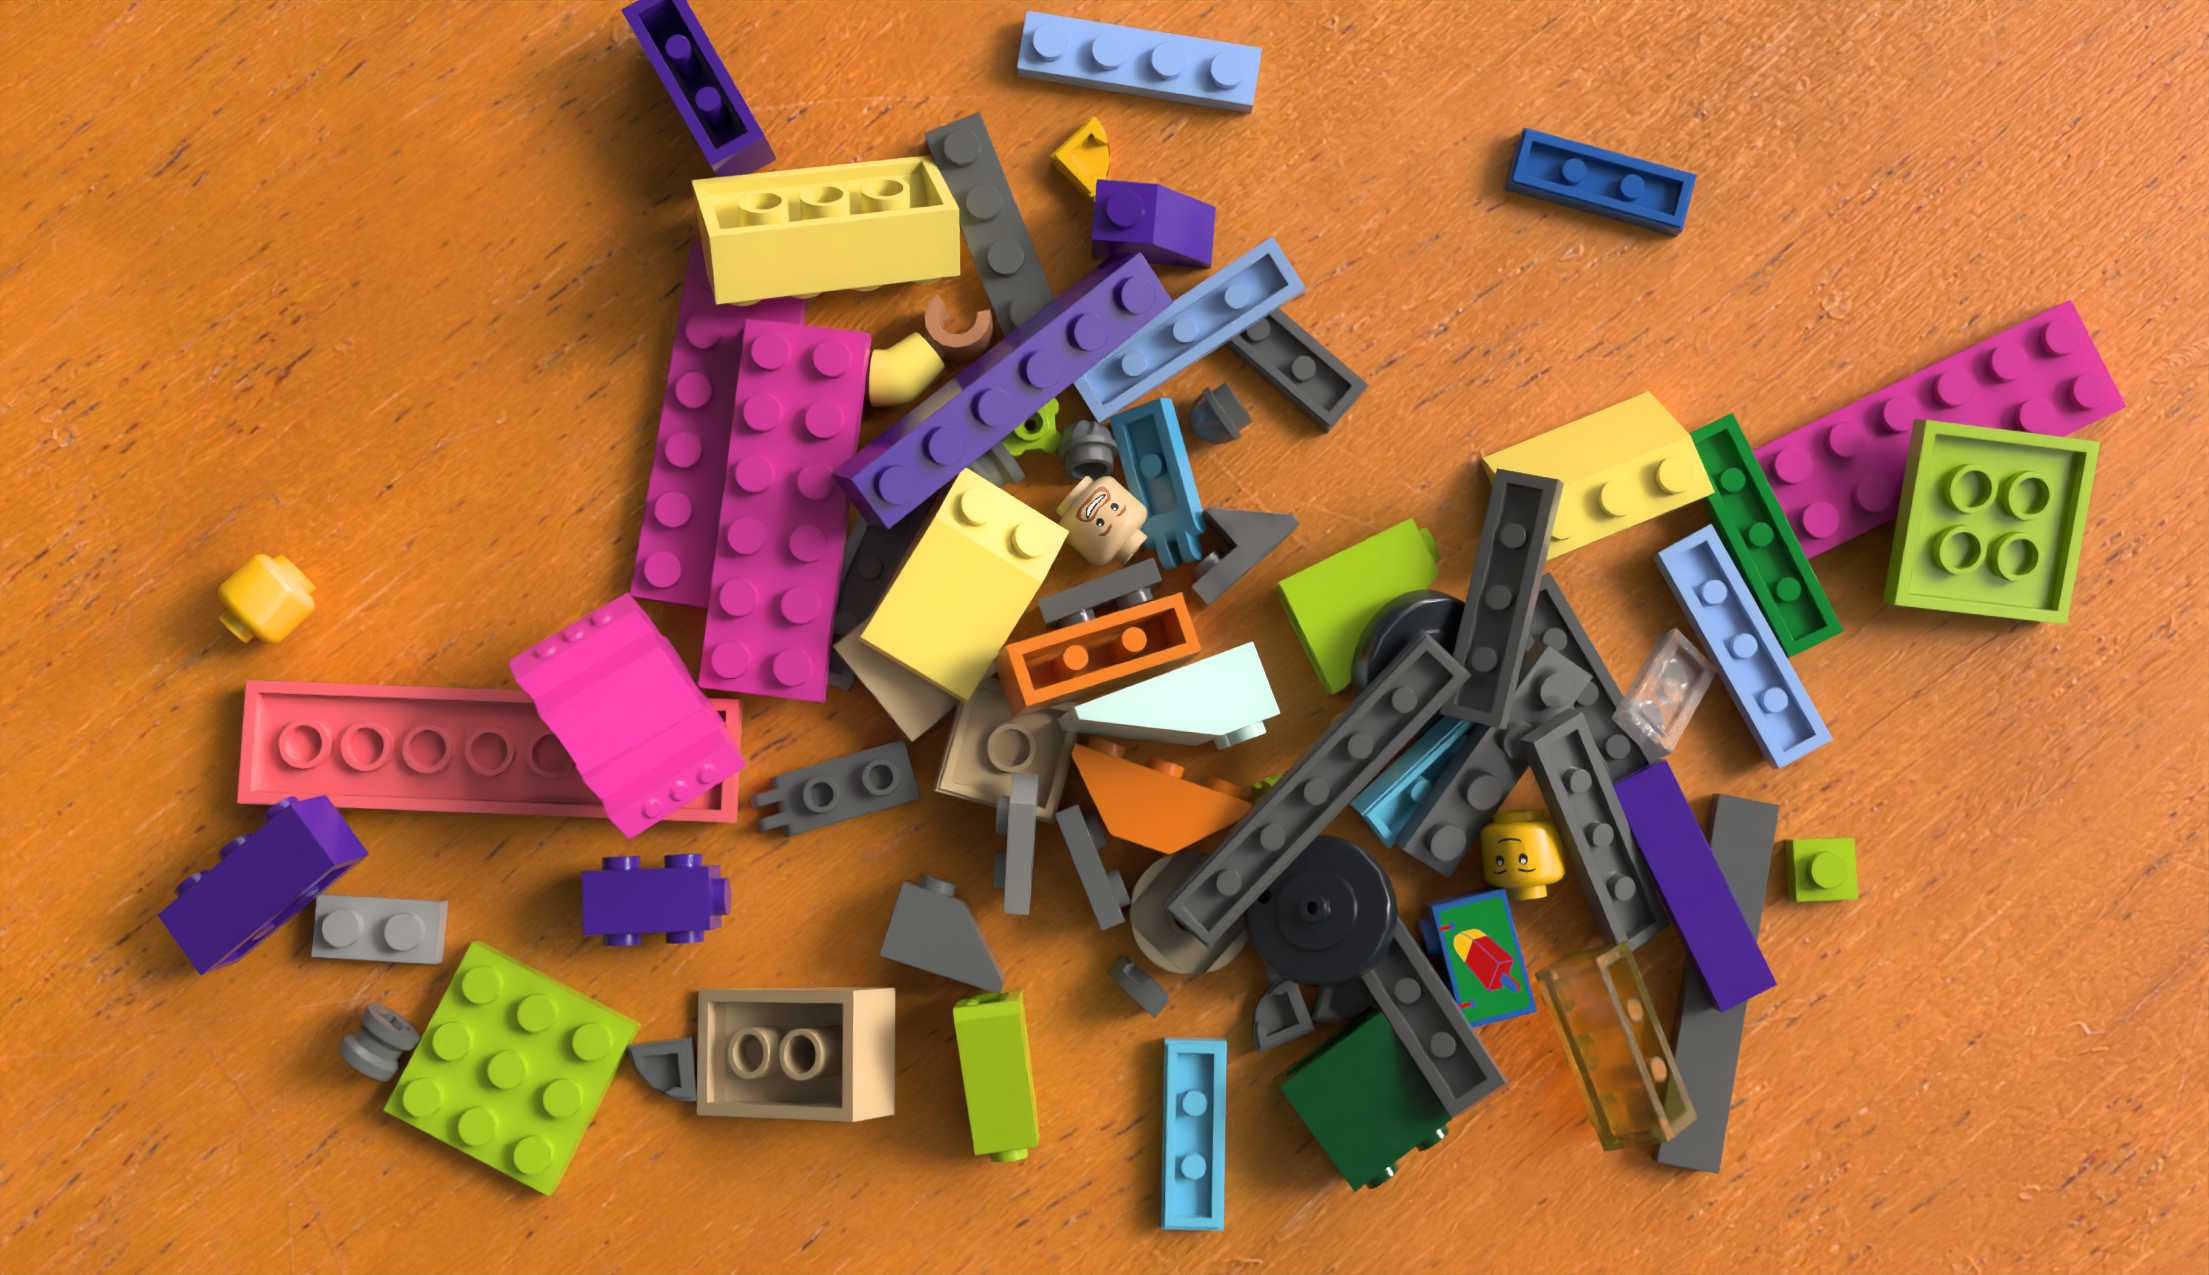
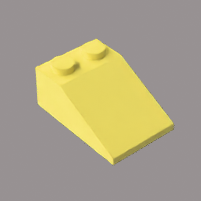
(963, 584)

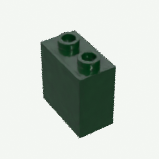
(1365, 1099)

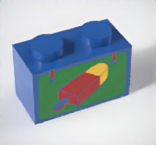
(1478, 954)

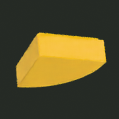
(1084, 158)

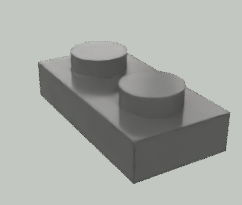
(1123, 587)
(1103, 889)

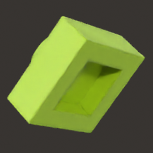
(1821, 869)

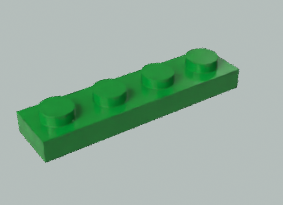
(1762, 540)

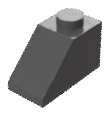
(941, 935)

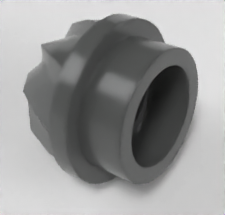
(1219, 415)
(1087, 450)

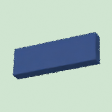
(1600, 182)

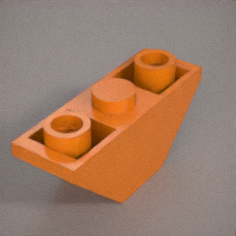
(1153, 801)

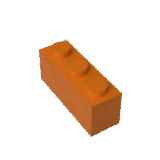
(1096, 655)

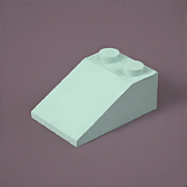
(1201, 702)

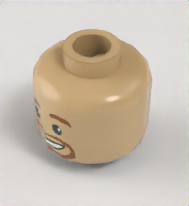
(1103, 521)

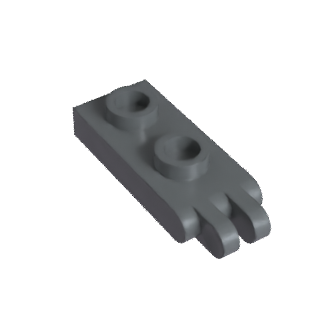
(839, 789)

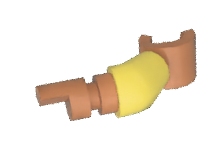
(909, 366)

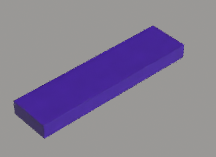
(1692, 887)

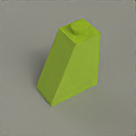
(1342, 593)
(997, 1074)

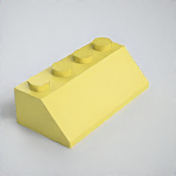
(827, 229)

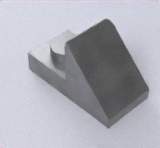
(1250, 538)

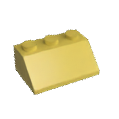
(1614, 468)

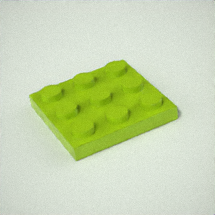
(1990, 521)
(512, 1067)

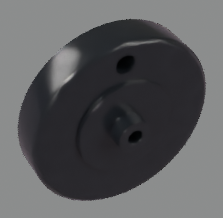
(1396, 626)
(1325, 915)

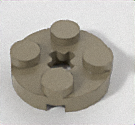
(1156, 928)

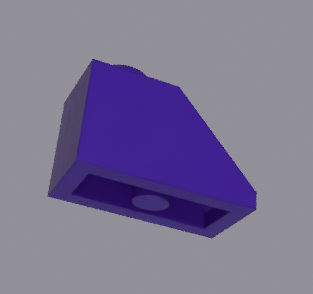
(1152, 221)

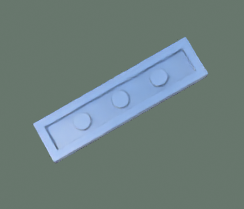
(1138, 62)
(1191, 329)
(1742, 647)

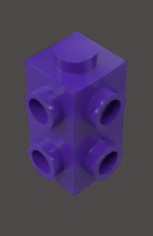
(672, 899)

